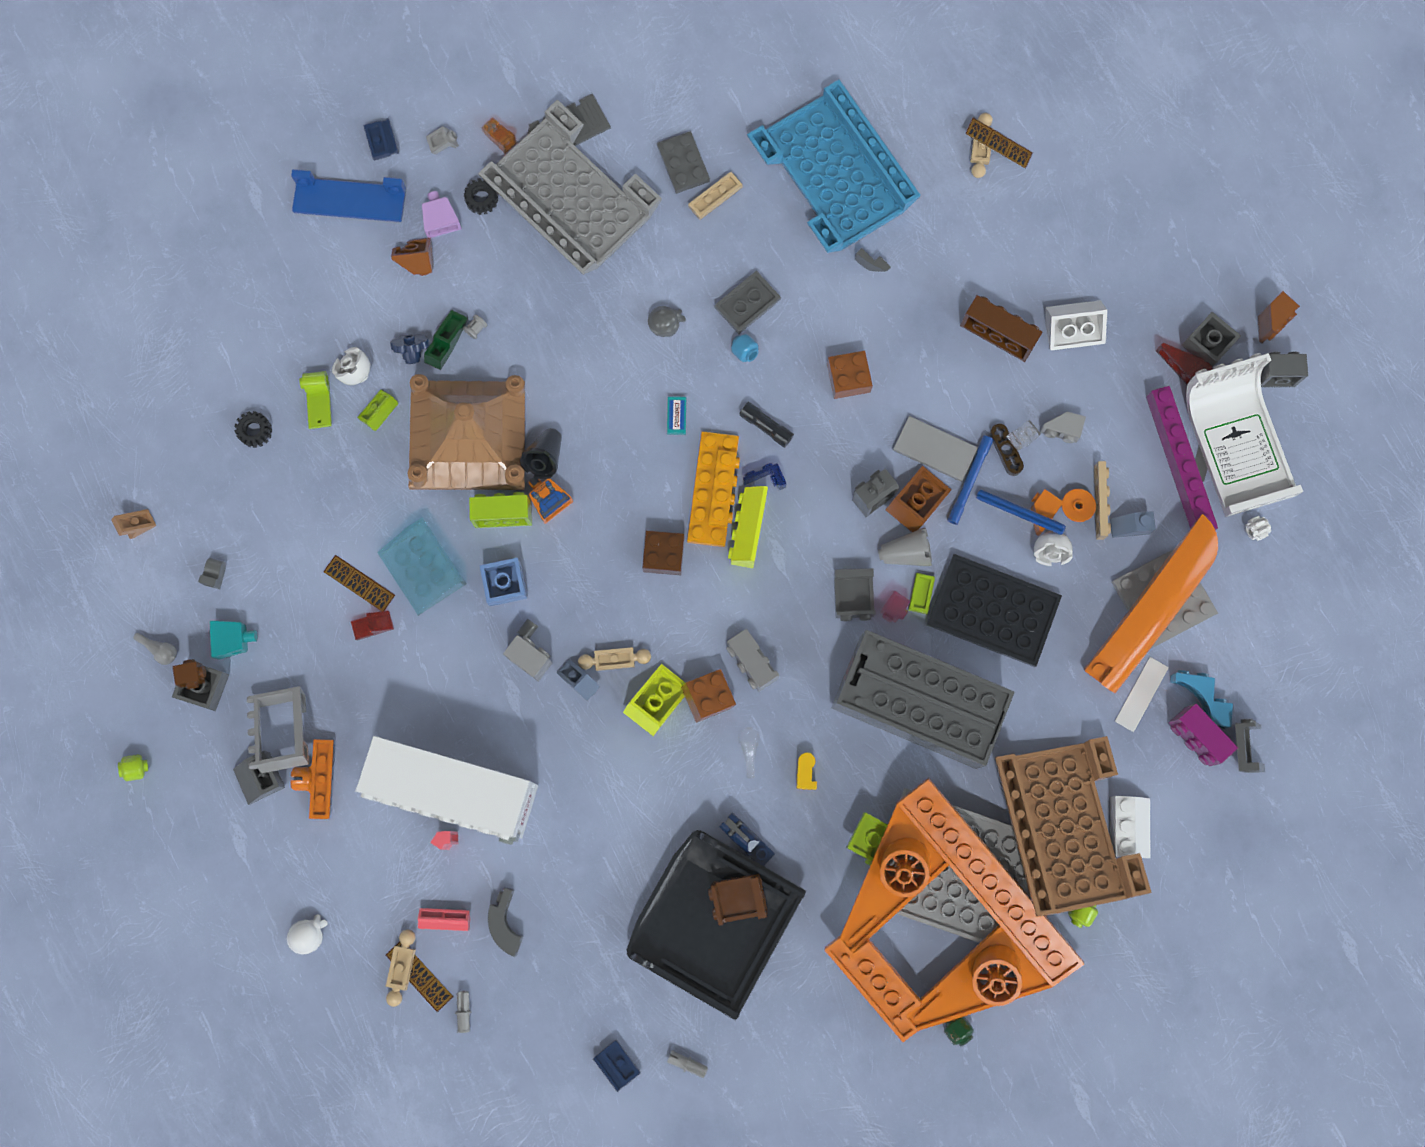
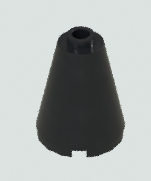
(543, 455)

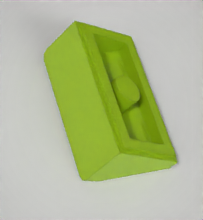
(378, 410)

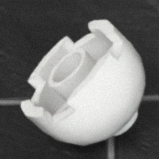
(352, 367)
(1053, 548)

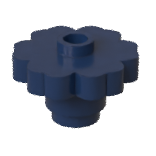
(410, 347)

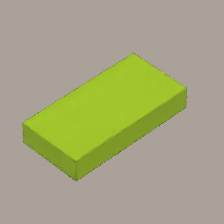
(921, 593)

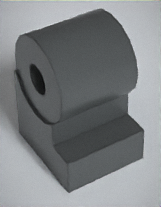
(213, 573)

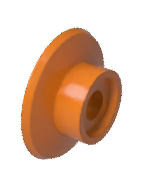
(1086, 502)

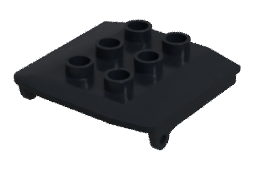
(686, 944)

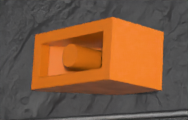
(1046, 505)

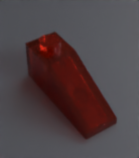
(1182, 362)

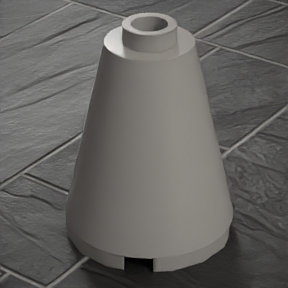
(908, 550)

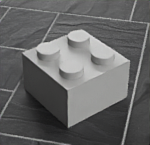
(527, 657)

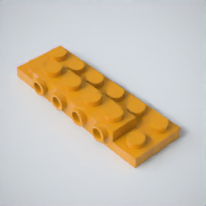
(714, 489)

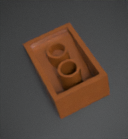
(918, 499)

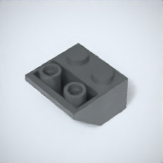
(257, 784)

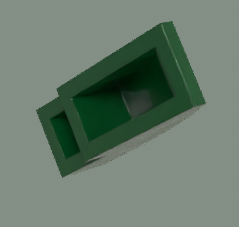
(445, 340)

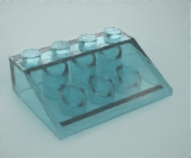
(421, 566)

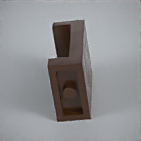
(738, 899)

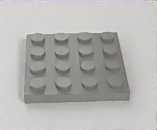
(1194, 611)

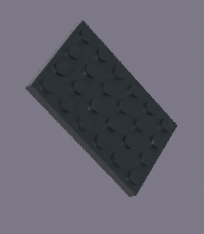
(994, 610)

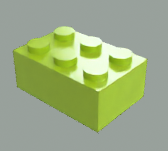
(500, 510)

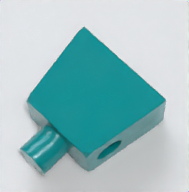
(229, 638)

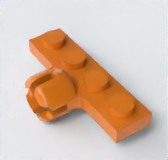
(317, 779)

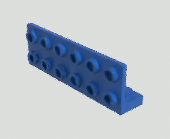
(348, 198)

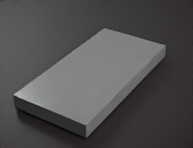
(935, 449)

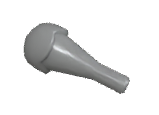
(163, 652)

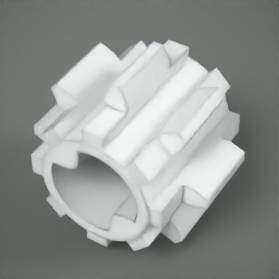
(1258, 528)

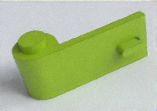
(318, 398)

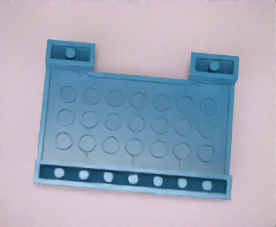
(838, 167)

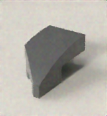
(867, 262)

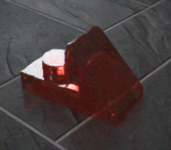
(372, 625)

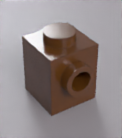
(189, 674)

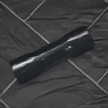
(763, 422)

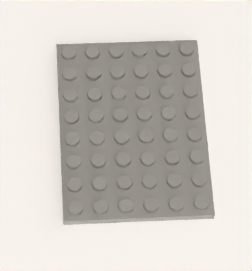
(947, 900)

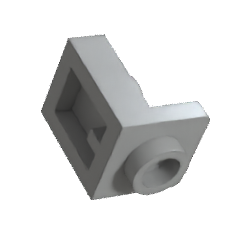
(441, 140)

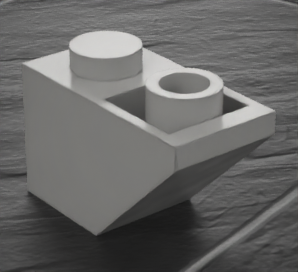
(1066, 426)

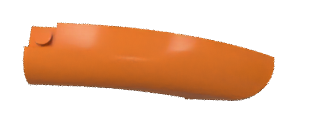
(1156, 606)

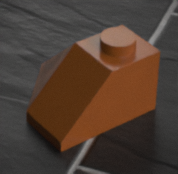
(415, 256)

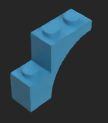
(1203, 688)

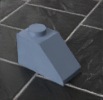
(1133, 524)
(578, 679)

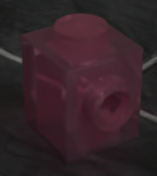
(895, 607)

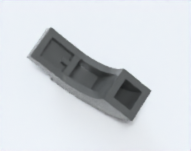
(498, 926)

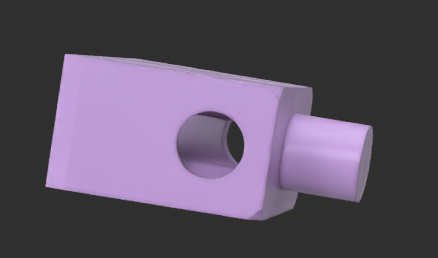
(439, 216)

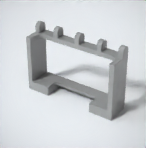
(301, 749)

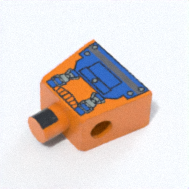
(548, 498)

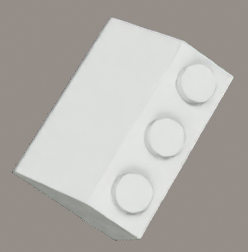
(1076, 325)
(1130, 825)

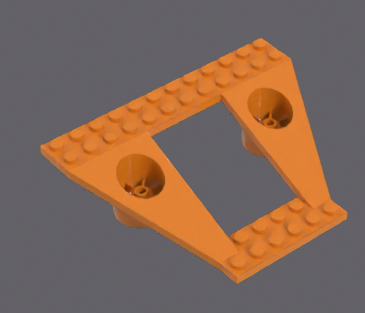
(939, 837)

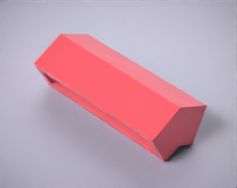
(445, 839)
(444, 919)

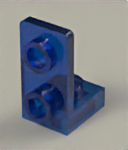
(777, 477)

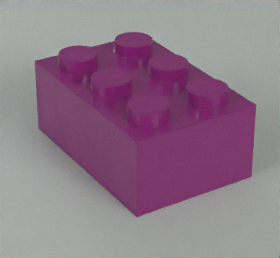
(1202, 735)

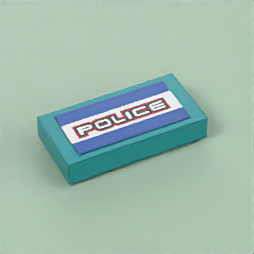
(676, 416)

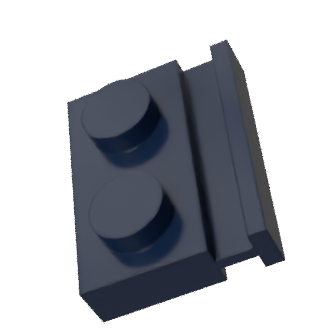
(381, 139)
(616, 1065)

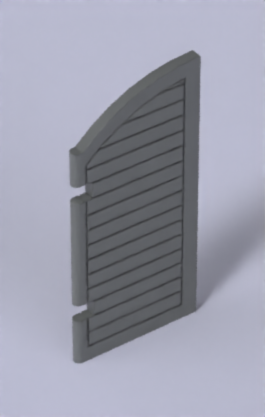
(589, 114)

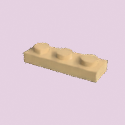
(715, 195)

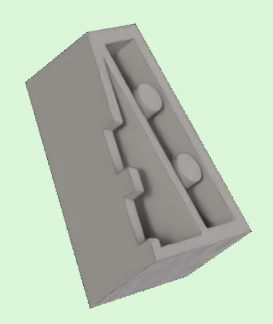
(752, 660)

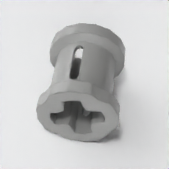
(475, 326)

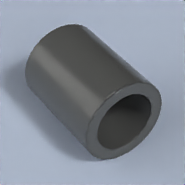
(527, 629)

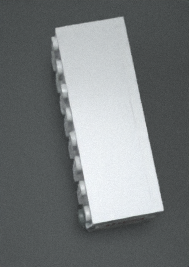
(447, 789)

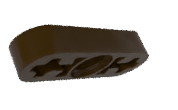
(1007, 464)

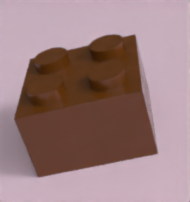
(663, 553)

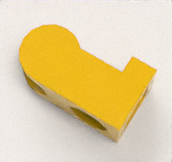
(804, 772)

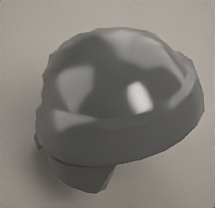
(665, 321)

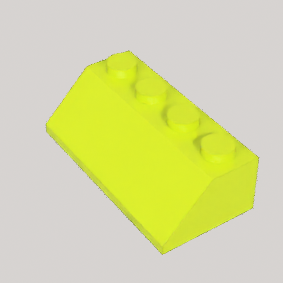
(749, 526)

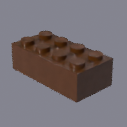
(1001, 328)

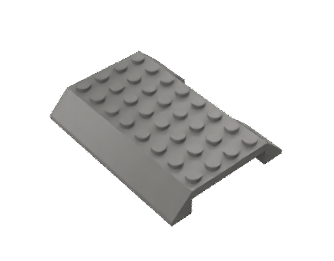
(568, 194)

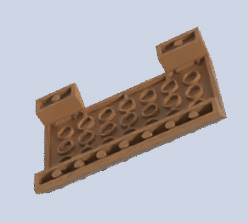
(1064, 828)

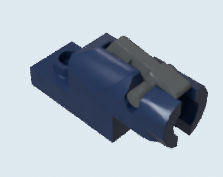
(747, 840)

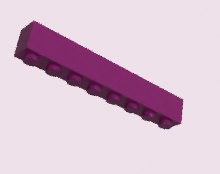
(1179, 455)

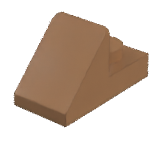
(133, 523)

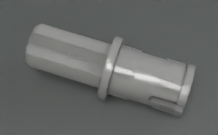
(463, 1012)
(687, 1064)

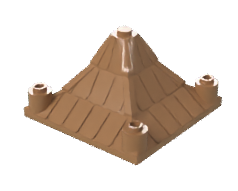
(466, 434)

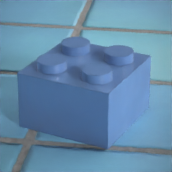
(503, 582)

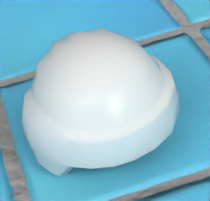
(306, 935)

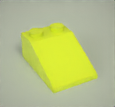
(656, 700)

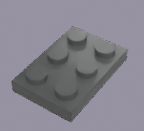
(683, 162)
(747, 302)

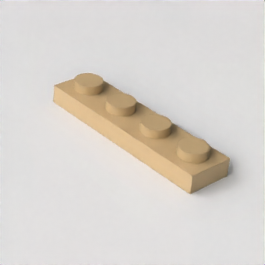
(1102, 491)

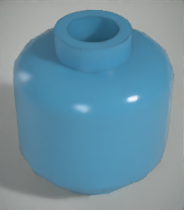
(745, 348)

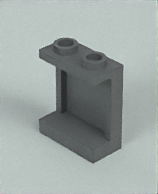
(854, 594)
(1244, 747)

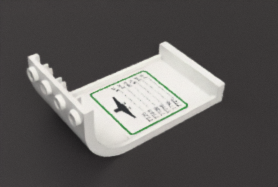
(1239, 436)

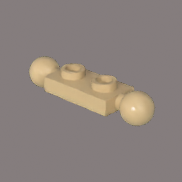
(980, 153)
(614, 659)
(400, 968)

